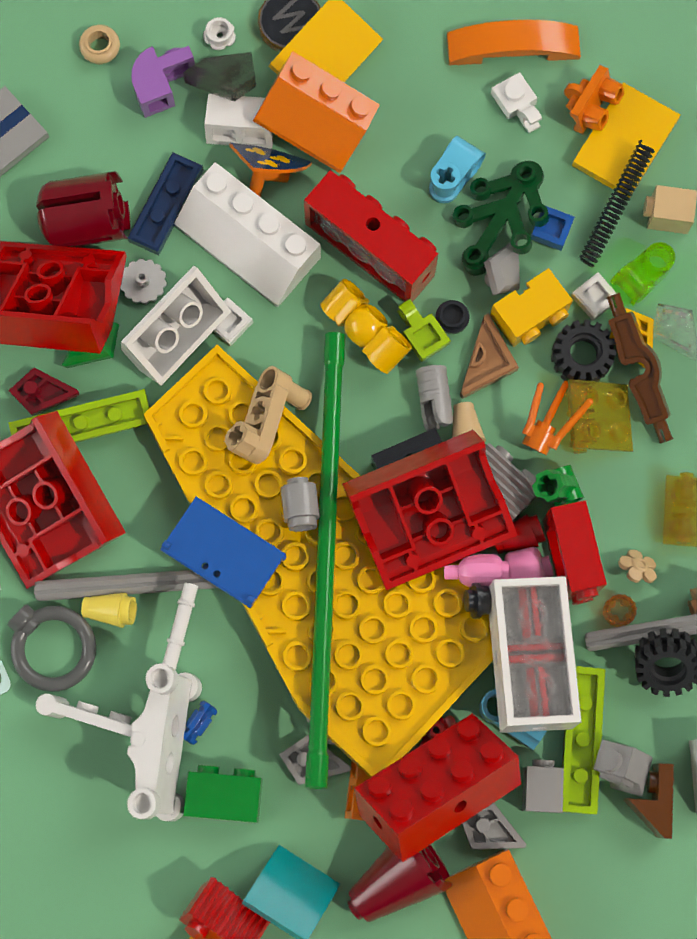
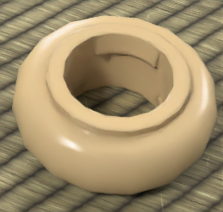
(101, 56)

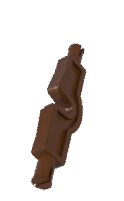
(646, 386)

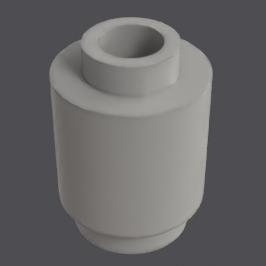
(300, 504)

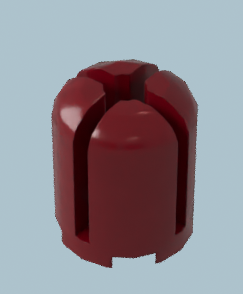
(83, 210)

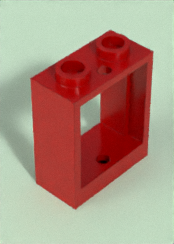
(575, 550)

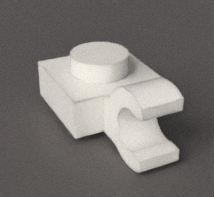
(518, 99)

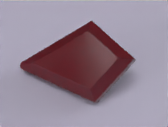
(41, 391)

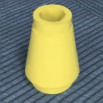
(110, 609)

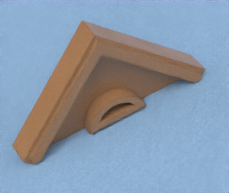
(489, 360)

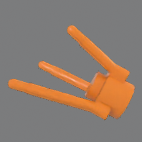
(541, 435)

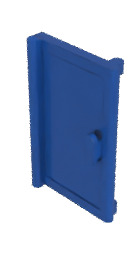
(226, 546)

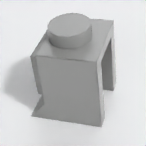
(623, 767)

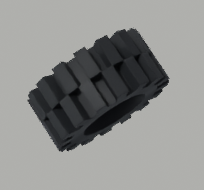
(589, 333)
(666, 646)

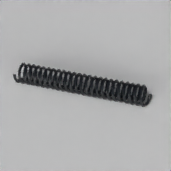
(641, 164)

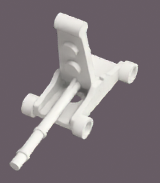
(160, 729)

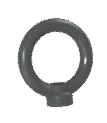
(26, 622)

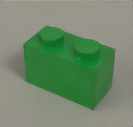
(223, 796)

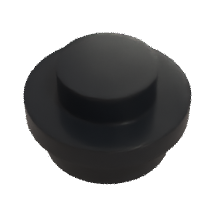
(452, 316)
(477, 600)

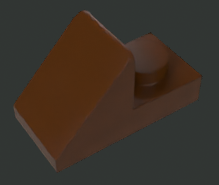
(658, 812)

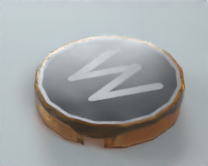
(283, 19)

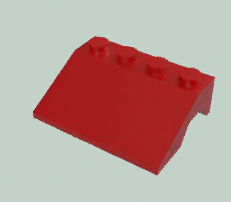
(58, 295)
(50, 501)
(430, 509)

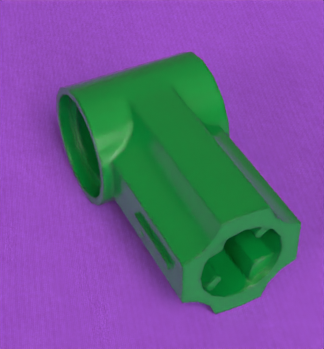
(558, 486)

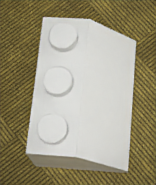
(175, 327)

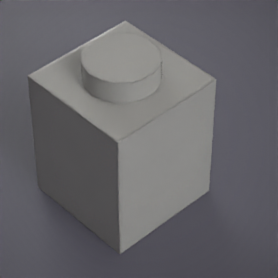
(542, 787)

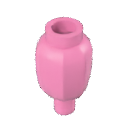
(478, 569)

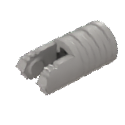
(434, 396)

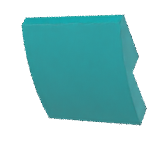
(291, 894)

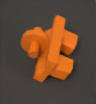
(587, 98)

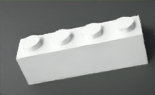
(247, 234)

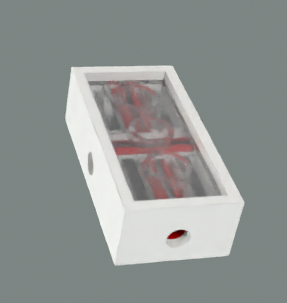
(533, 655)

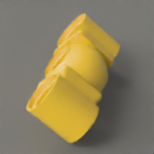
(365, 326)

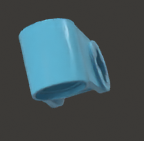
(454, 170)

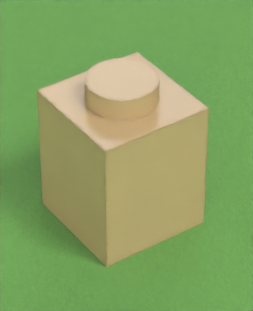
(670, 209)

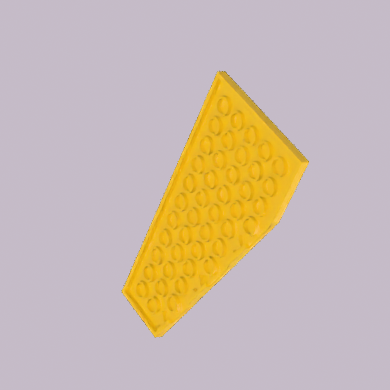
(393, 652)

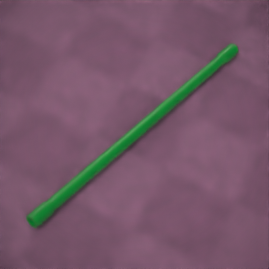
(317, 755)

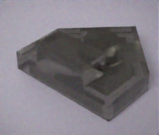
(223, 75)

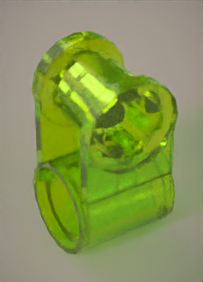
(640, 276)

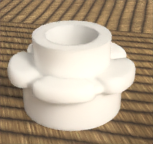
(216, 26)

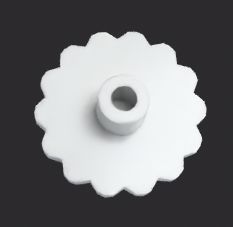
(143, 281)

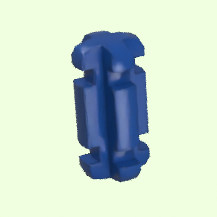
(199, 722)

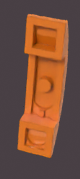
(513, 39)

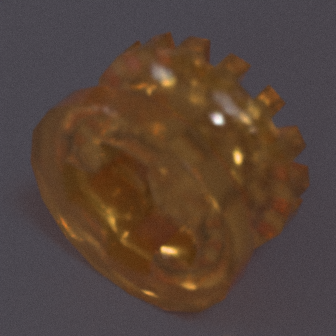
(625, 601)

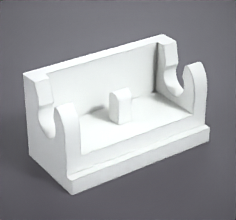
(233, 122)

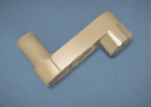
(256, 435)

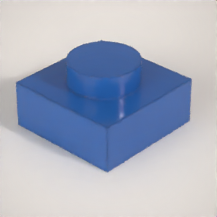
(555, 231)

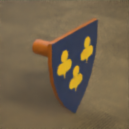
(268, 164)

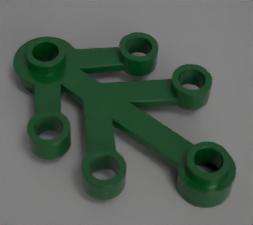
(503, 211)

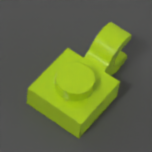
(423, 333)

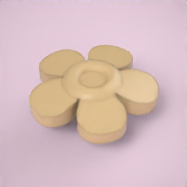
(638, 567)

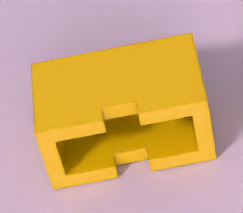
(525, 314)

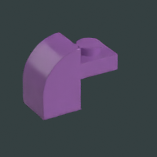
(152, 74)

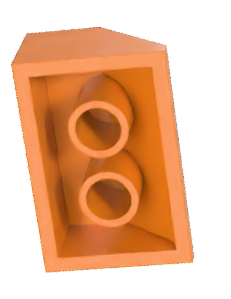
(316, 112)
(495, 901)

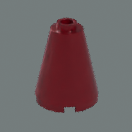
(397, 885)

